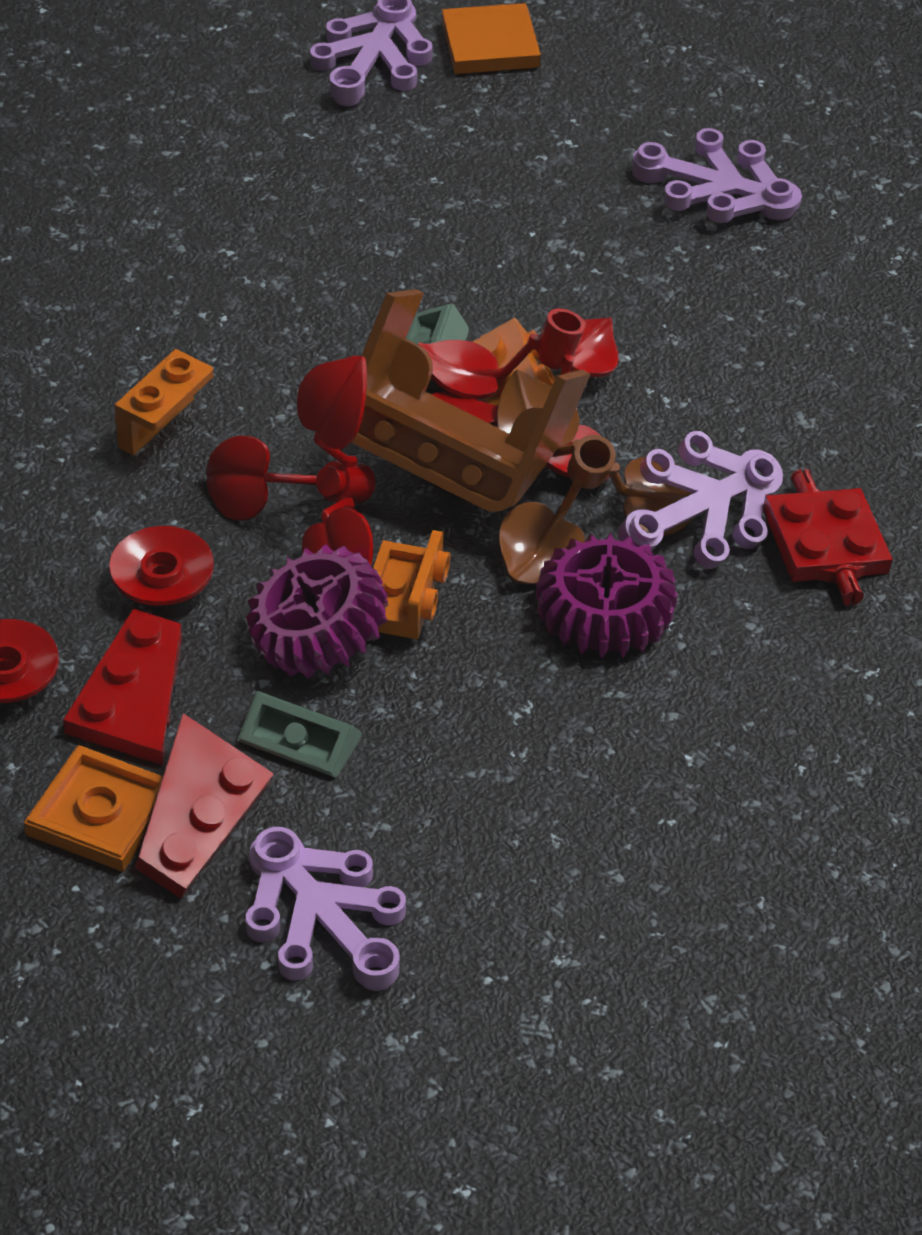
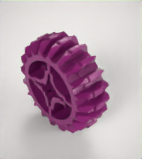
(638, 599)
(348, 604)

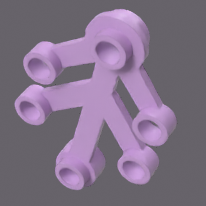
(388, 16)
(768, 194)
(707, 496)
(322, 902)

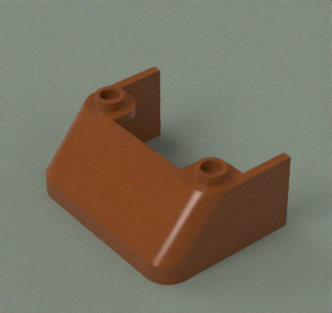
(442, 440)

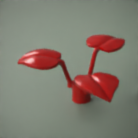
(563, 343)
(332, 405)

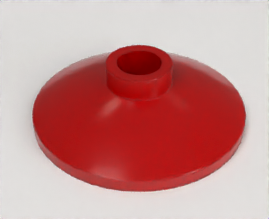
(161, 565)
(26, 659)

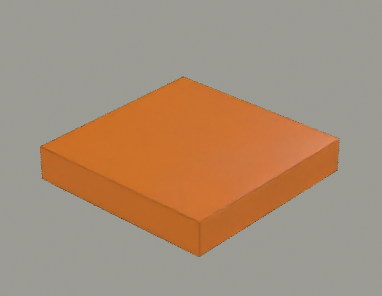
(490, 38)
(96, 808)

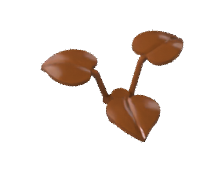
(532, 529)

